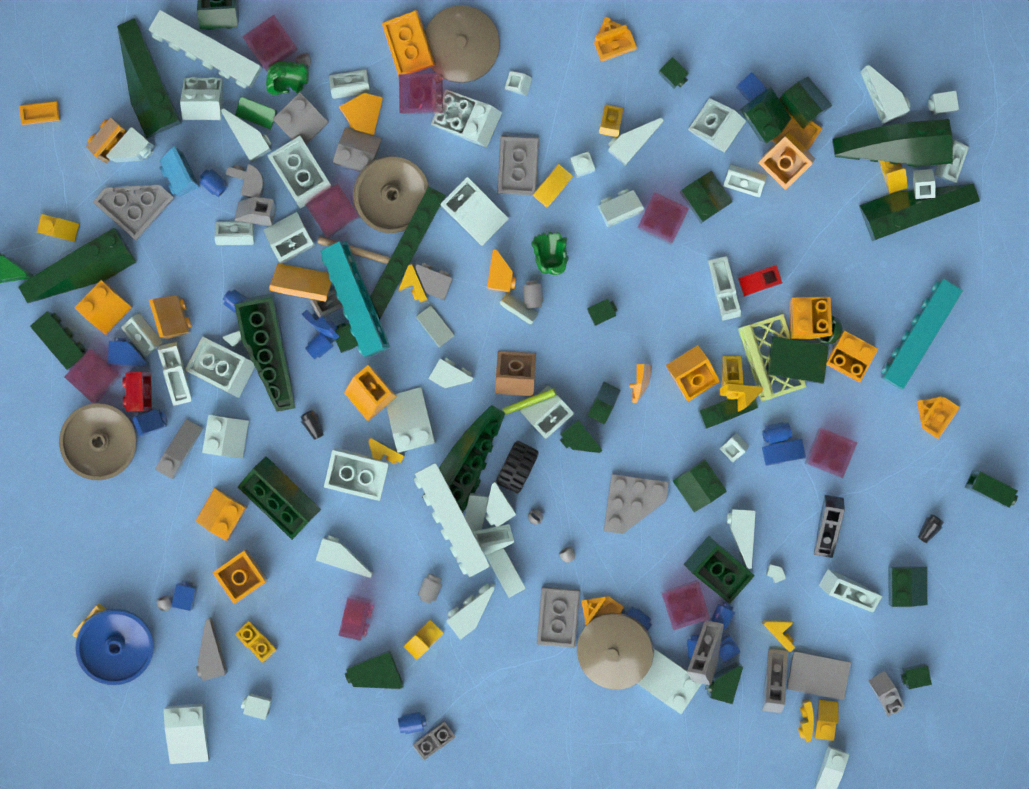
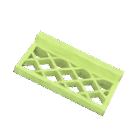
(755, 357)

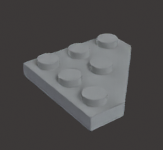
(134, 206)
(631, 501)

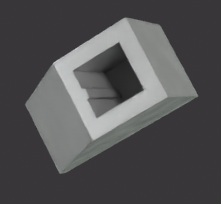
(256, 211)
(434, 283)
(886, 693)

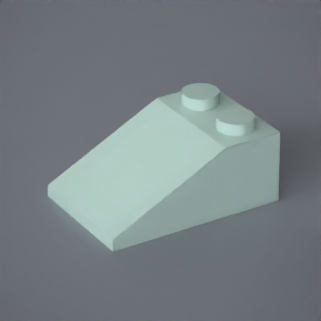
(886, 98)
(299, 171)
(220, 367)
(410, 420)
(356, 474)
(669, 682)
(186, 733)

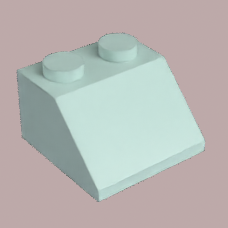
(717, 125)
(131, 148)
(620, 208)
(225, 436)
(498, 507)

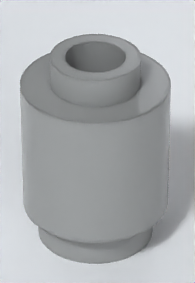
(533, 294)
(430, 588)

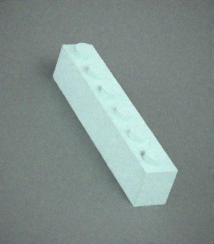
(205, 49)
(452, 519)

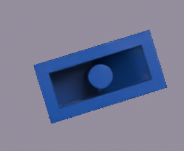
(125, 353)
(150, 422)

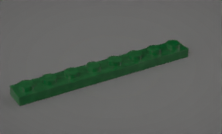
(406, 249)

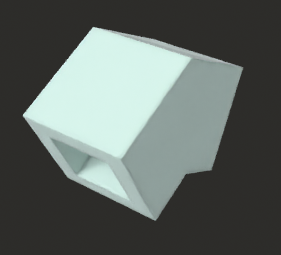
(776, 573)

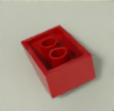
(138, 391)

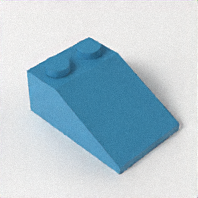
(178, 172)

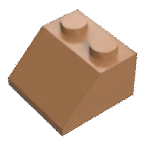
(515, 373)

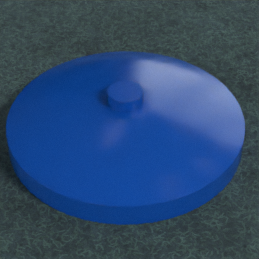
(114, 646)

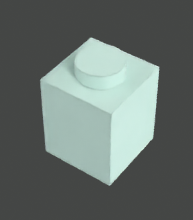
(943, 103)
(582, 164)
(924, 184)
(256, 706)

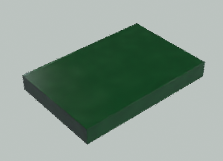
(797, 360)

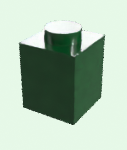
(673, 73)
(602, 311)
(346, 340)
(916, 676)

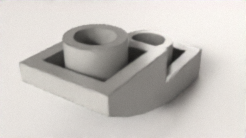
(433, 741)

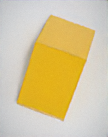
(732, 370)

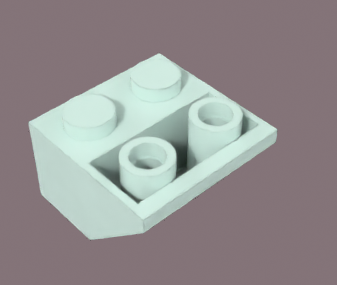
(202, 98)
(289, 238)
(547, 414)

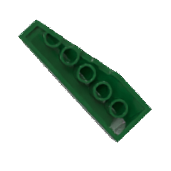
(145, 85)
(907, 143)
(903, 210)
(83, 267)
(264, 342)
(468, 455)

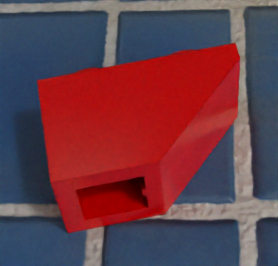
(760, 280)

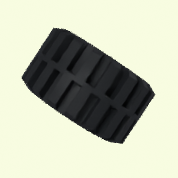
(517, 467)

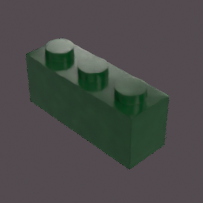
(58, 339)

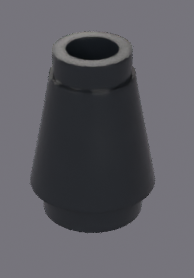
(312, 424)
(930, 528)

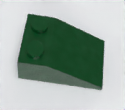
(719, 570)

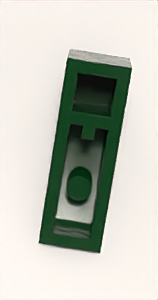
(723, 412)

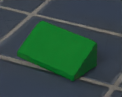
(255, 112)

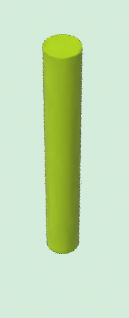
(529, 401)

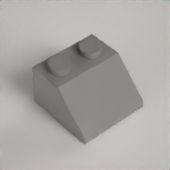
(300, 119)
(356, 149)

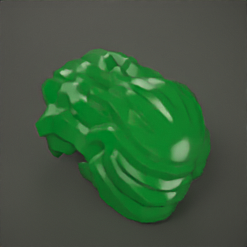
(286, 75)
(550, 253)

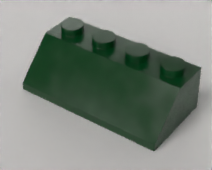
(279, 498)

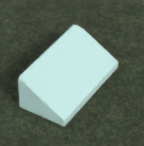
(349, 84)
(951, 171)
(744, 180)
(234, 233)
(519, 308)
(435, 326)
(141, 334)
(476, 511)

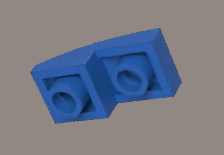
(321, 325)
(783, 452)

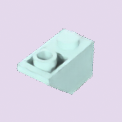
(448, 376)

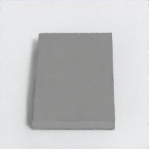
(518, 165)
(558, 617)
(818, 675)

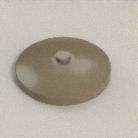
(462, 43)
(389, 193)
(98, 441)
(615, 651)

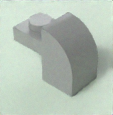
(253, 180)

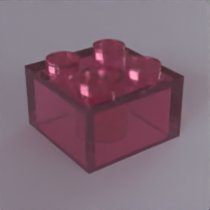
(269, 42)
(421, 93)
(332, 211)
(662, 218)
(93, 376)
(831, 452)
(685, 605)
(355, 618)

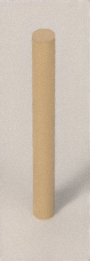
(357, 251)

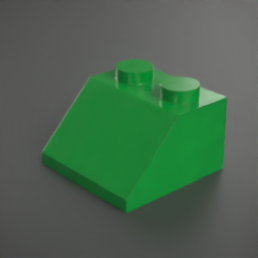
(12, 271)

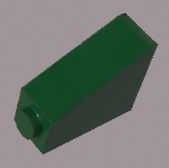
(603, 403)
(991, 489)
(375, 673)

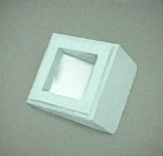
(518, 83)
(233, 339)
(734, 447)

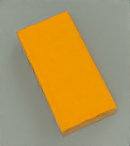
(39, 113)

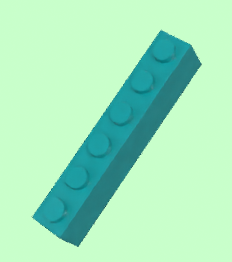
(354, 299)
(921, 334)

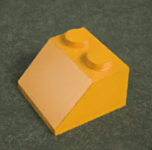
(500, 274)
(103, 307)
(692, 373)
(221, 514)

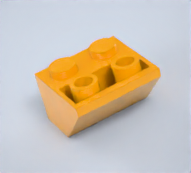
(810, 317)
(851, 356)
(369, 392)

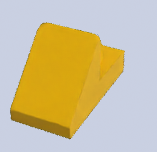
(611, 120)
(894, 176)
(58, 228)
(411, 279)
(743, 393)
(379, 450)
(777, 628)
(423, 639)
(826, 720)

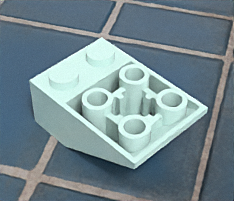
(467, 118)
(474, 211)
(467, 617)

